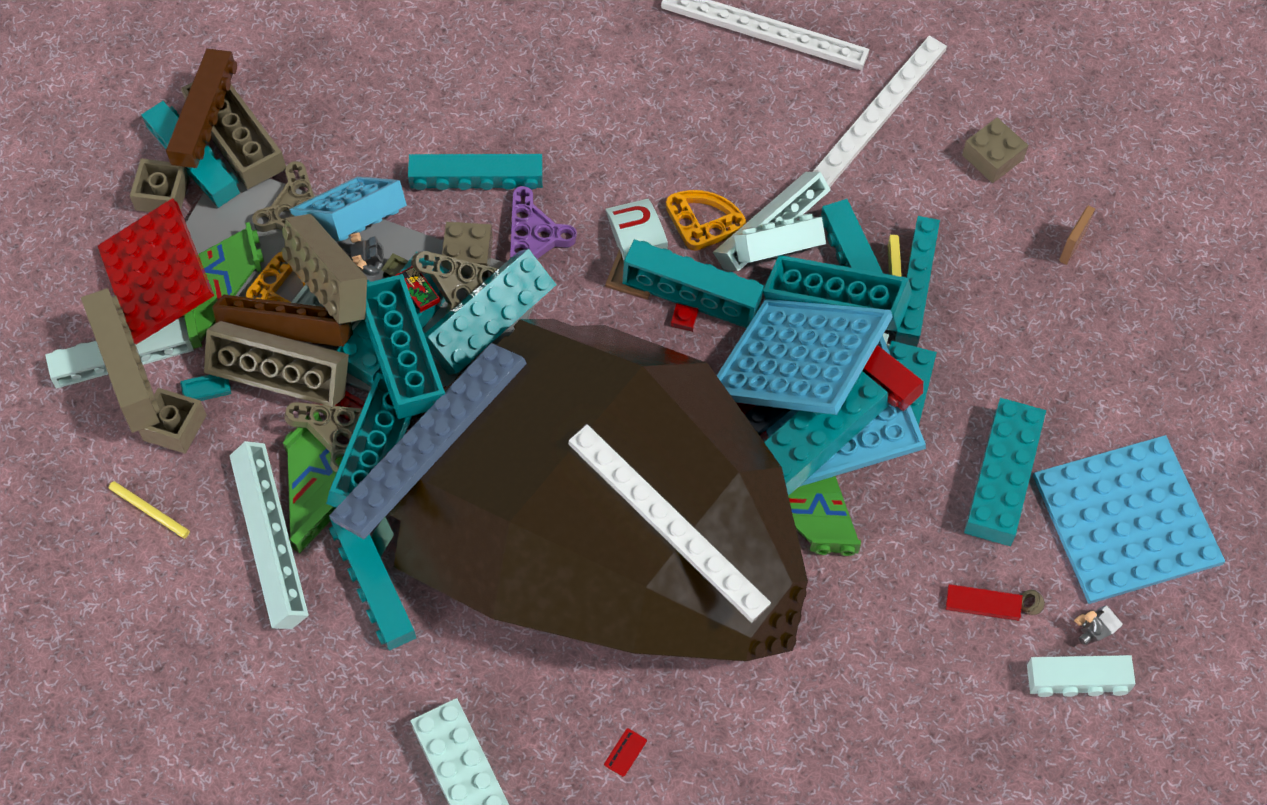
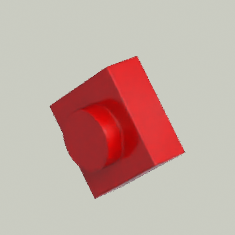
(684, 317)

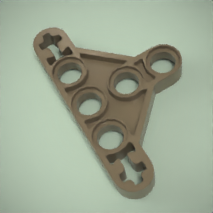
(286, 199)
(452, 281)
(326, 430)

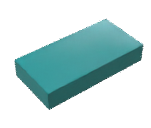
(205, 387)

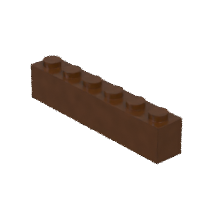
(201, 108)
(283, 319)

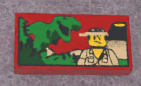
(420, 290)

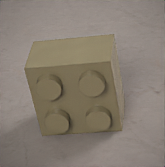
(995, 150)
(158, 183)
(469, 243)
(178, 420)

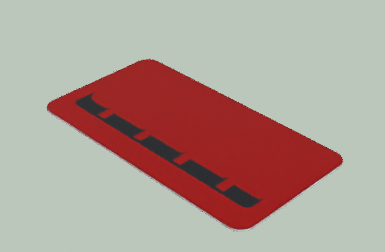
(625, 752)

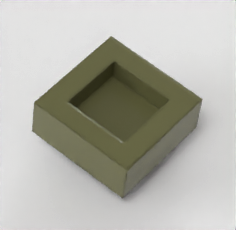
(393, 265)

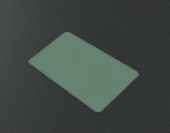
(382, 536)

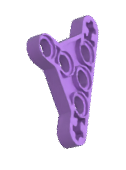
(533, 224)

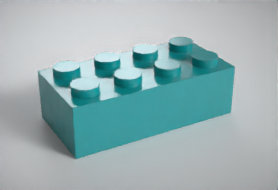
(921, 363)

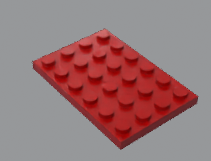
(155, 270)

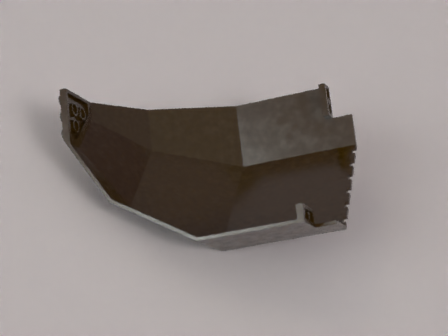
(550, 546)

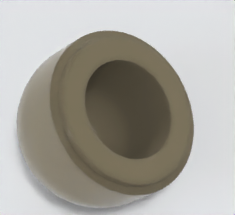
(1039, 603)

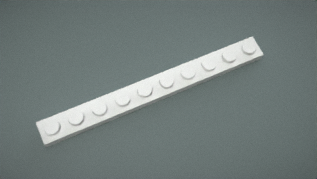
(771, 30)
(880, 110)
(669, 523)

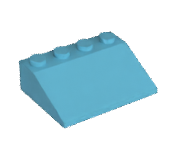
(354, 205)

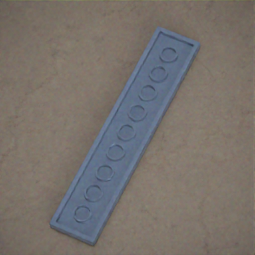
(427, 441)

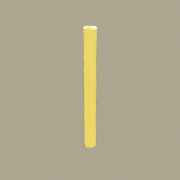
(149, 509)

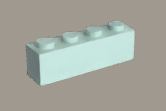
(779, 239)
(1081, 675)

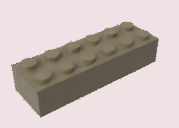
(244, 141)
(325, 268)
(121, 360)
(276, 363)

